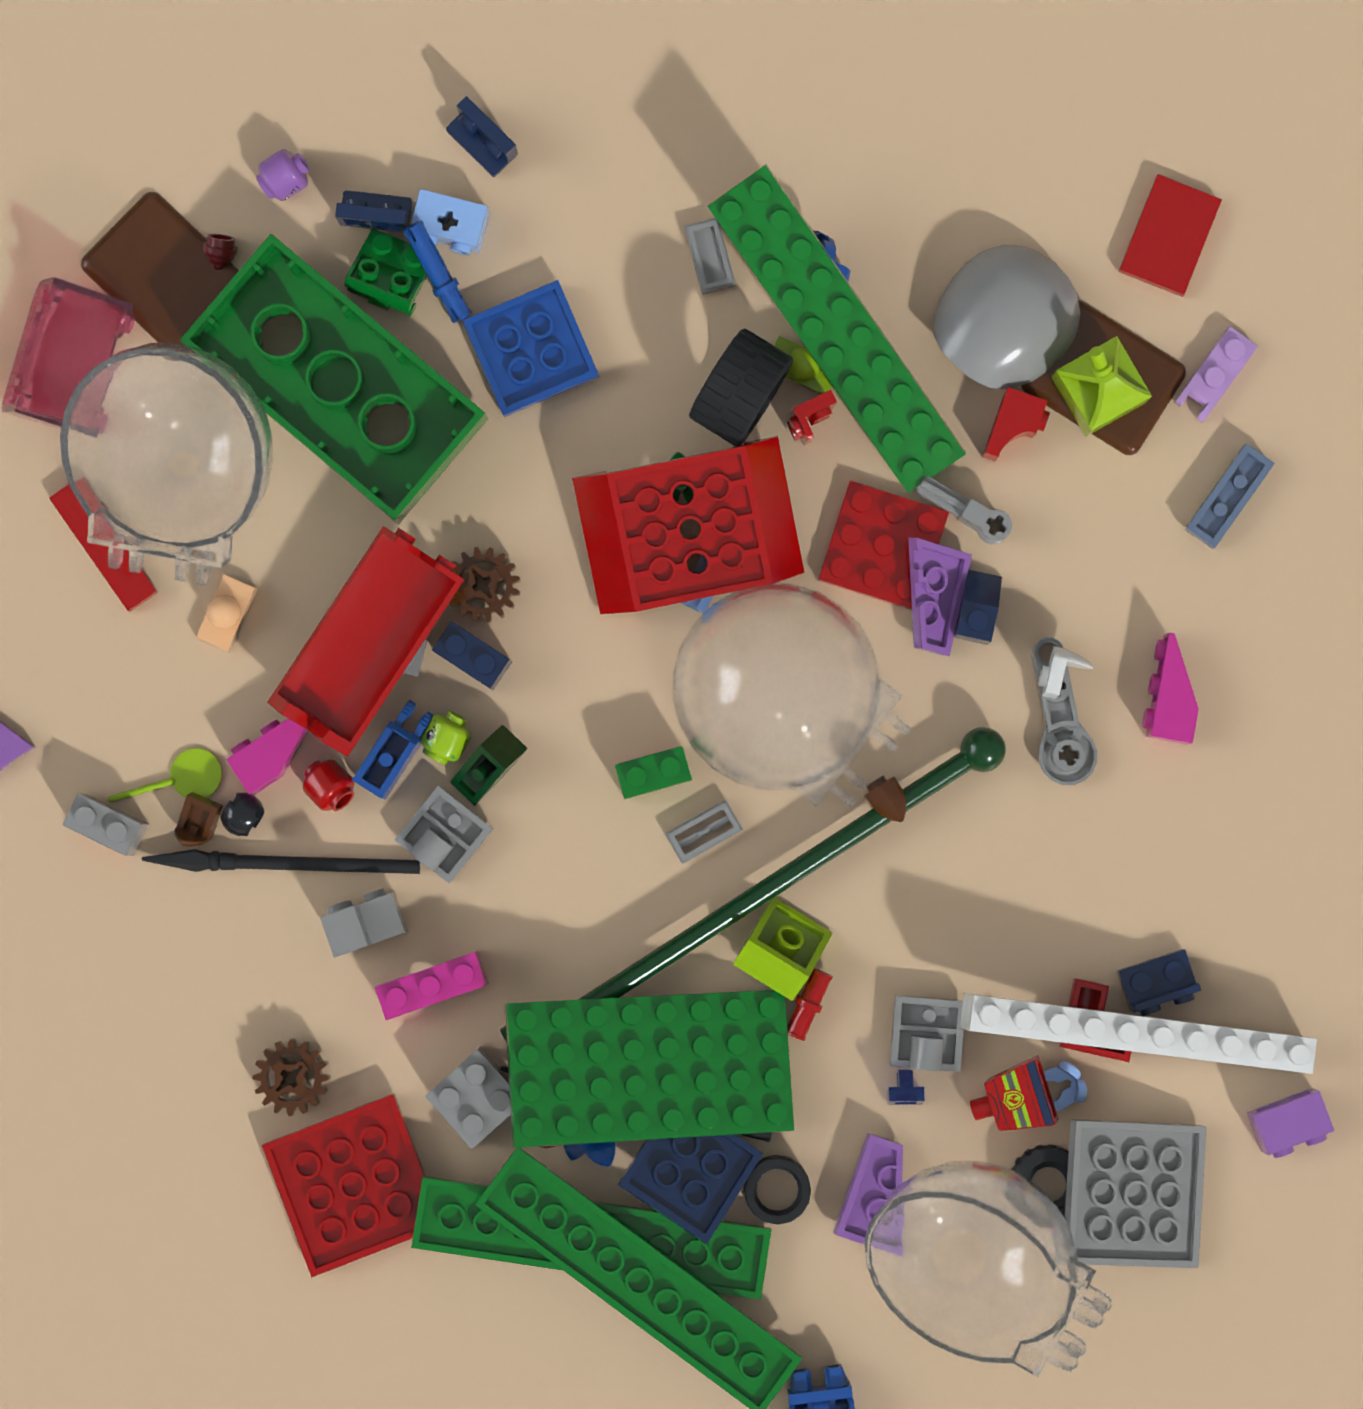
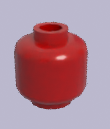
(328, 785)

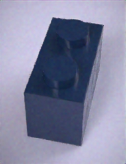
(472, 655)

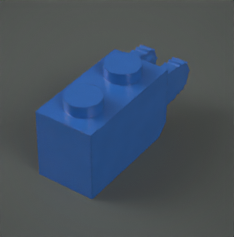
(391, 754)

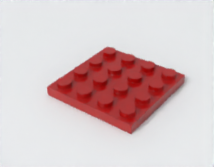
(349, 1183)

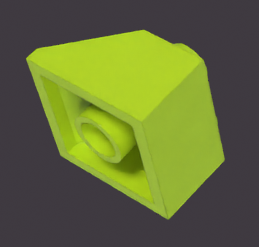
(783, 948)

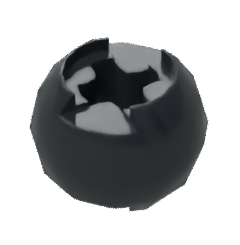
(242, 814)

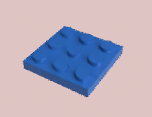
(530, 348)

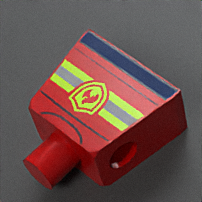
(1017, 1098)

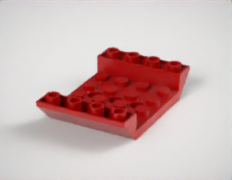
(636, 523)

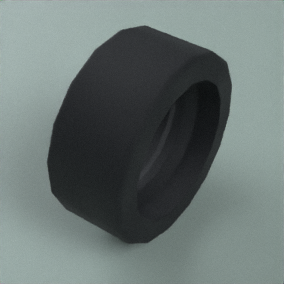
(793, 1211)

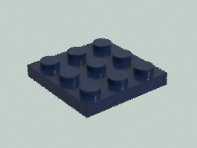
(691, 1179)

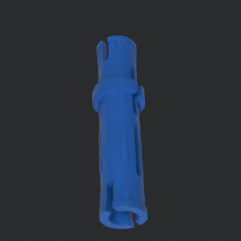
(436, 270)

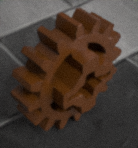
(497, 576)
(303, 1088)

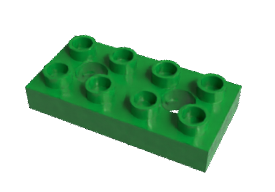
(337, 378)

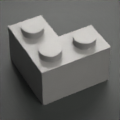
(361, 925)

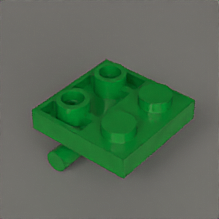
(386, 273)

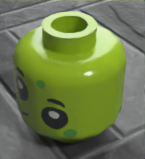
(445, 737)

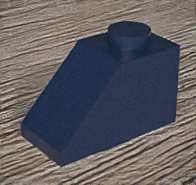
(979, 607)

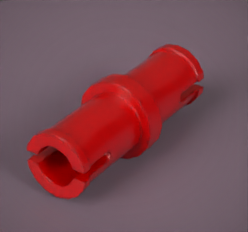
(808, 1004)

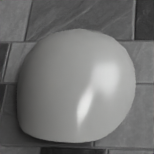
(1007, 316)

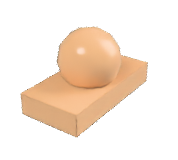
(226, 613)

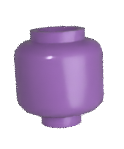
(283, 175)

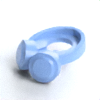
(1076, 1092)

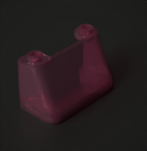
(61, 342)

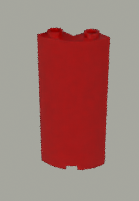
(366, 640)

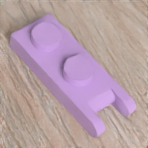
(1218, 371)

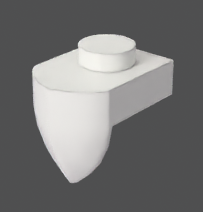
(1052, 675)

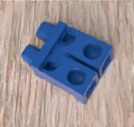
(833, 1395)

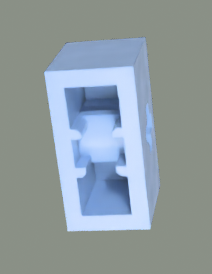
(468, 217)

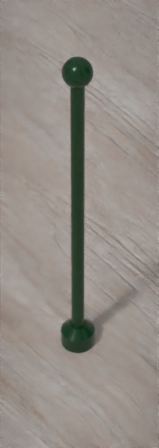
(979, 751)

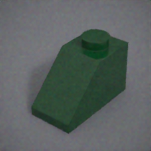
(488, 764)

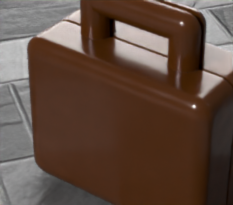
(158, 266)
(1157, 369)

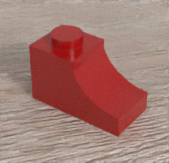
(1016, 417)

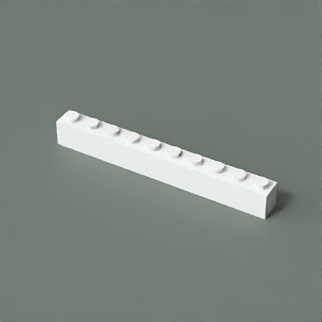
(1137, 1033)

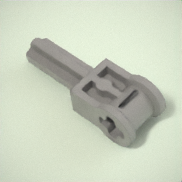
(968, 511)

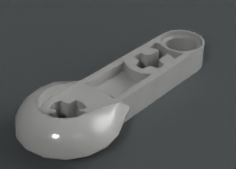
(1062, 730)

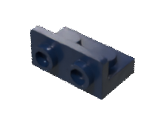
(481, 138)
(374, 211)
(1158, 981)

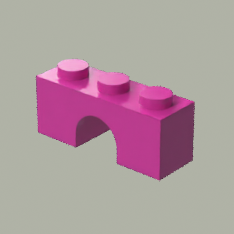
(431, 985)

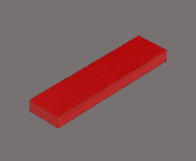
(128, 586)

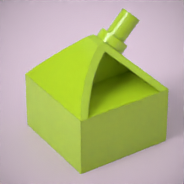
(1101, 386)

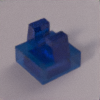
(905, 1092)

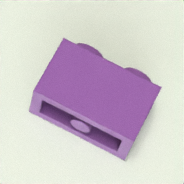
(1291, 1122)

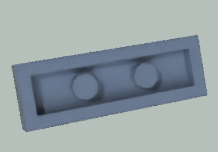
(1229, 496)

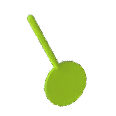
(191, 771)

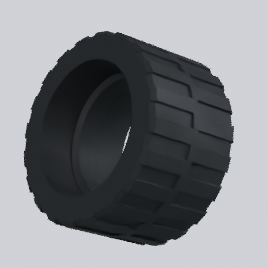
(740, 387)

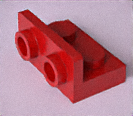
(814, 411)

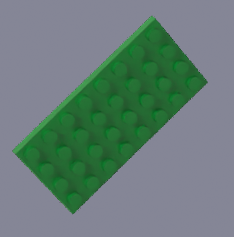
(648, 1068)

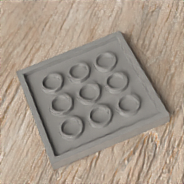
(1135, 1192)

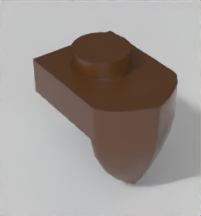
(887, 798)
(197, 820)

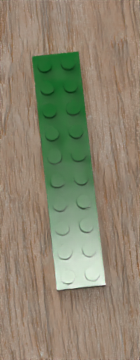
(836, 328)
(727, 1264)
(638, 1280)

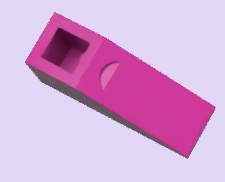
(1173, 701)
(267, 757)

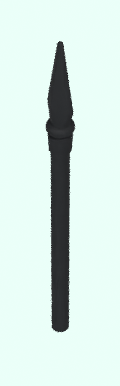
(198, 860)

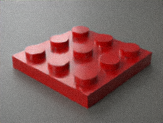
(872, 543)

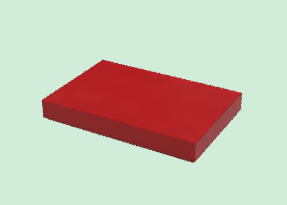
(1170, 235)

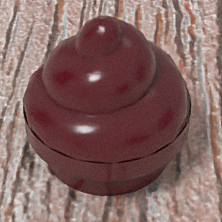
(220, 250)

